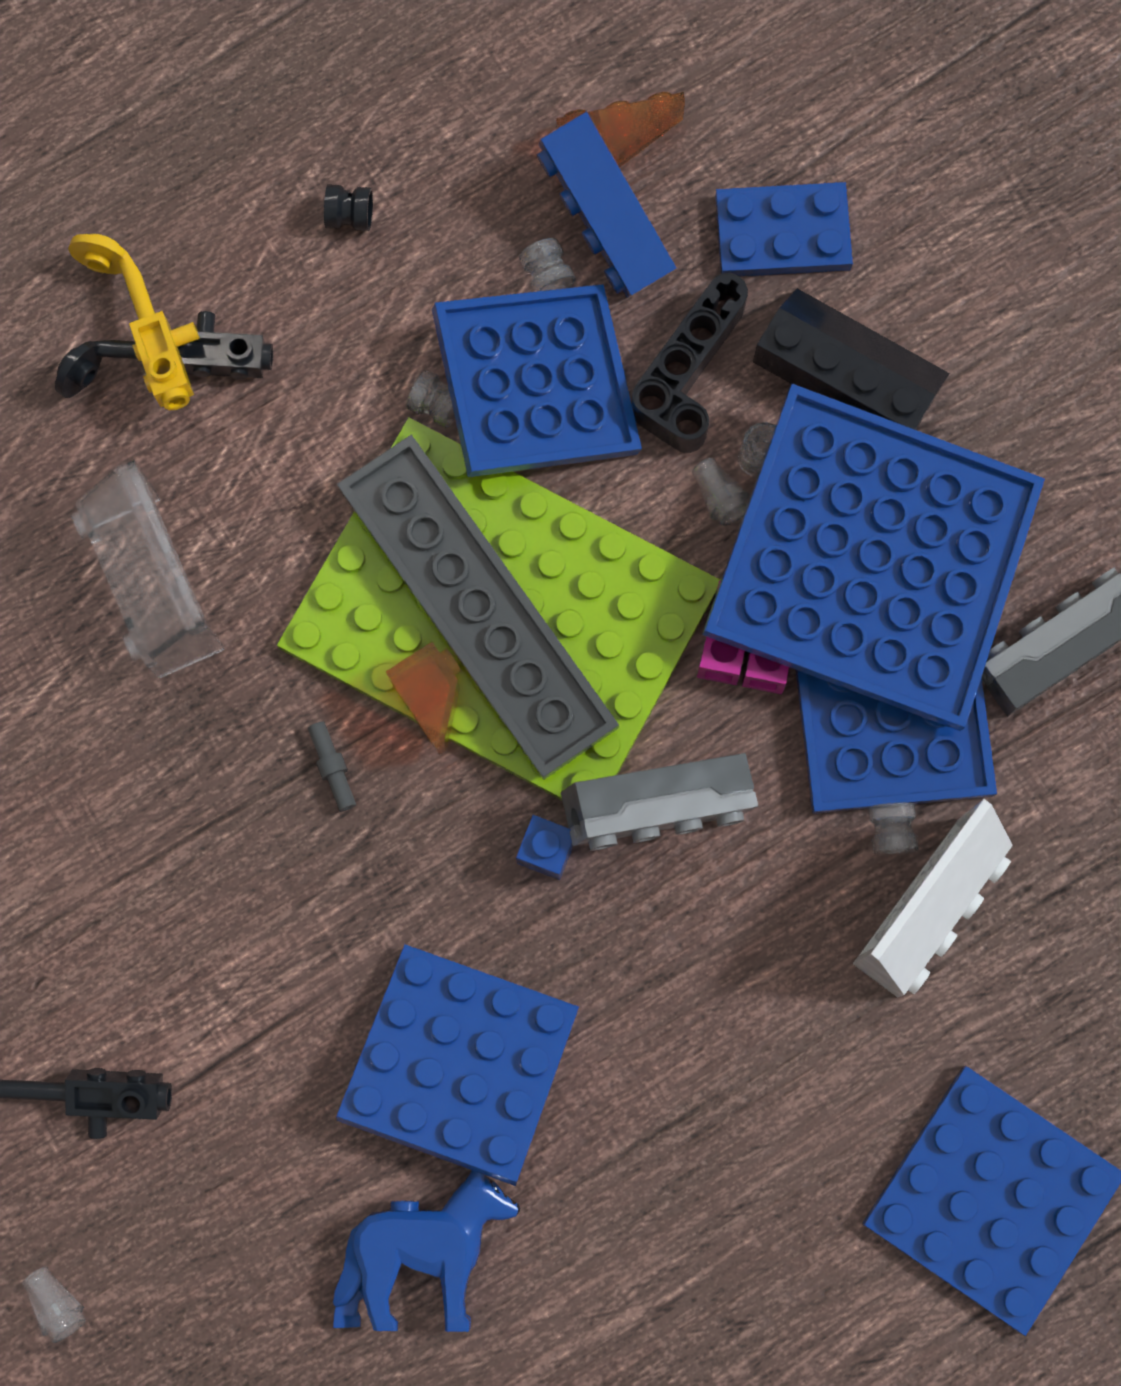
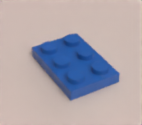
(784, 229)

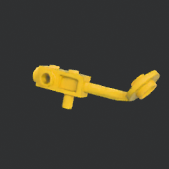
(152, 333)

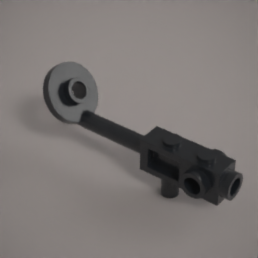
(212, 355)
(99, 1095)

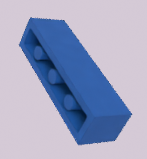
(605, 204)

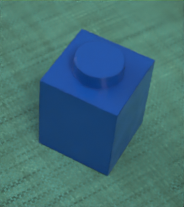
(545, 847)

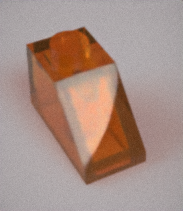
(429, 691)

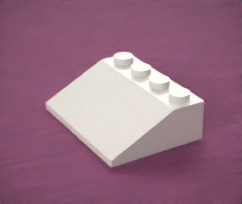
(936, 901)

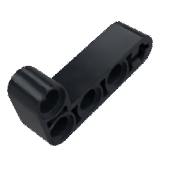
(695, 355)

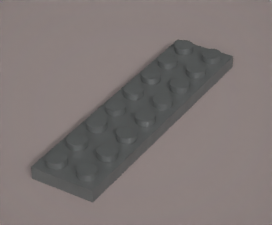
(478, 607)

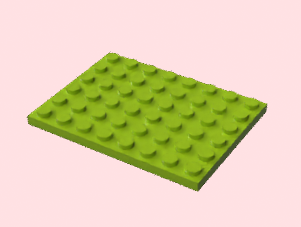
(602, 591)

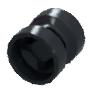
(348, 208)

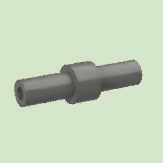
(332, 766)

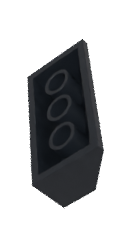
(847, 361)

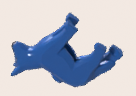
(428, 1241)

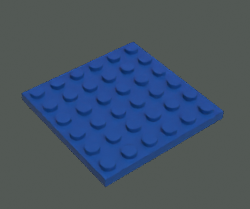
(875, 557)

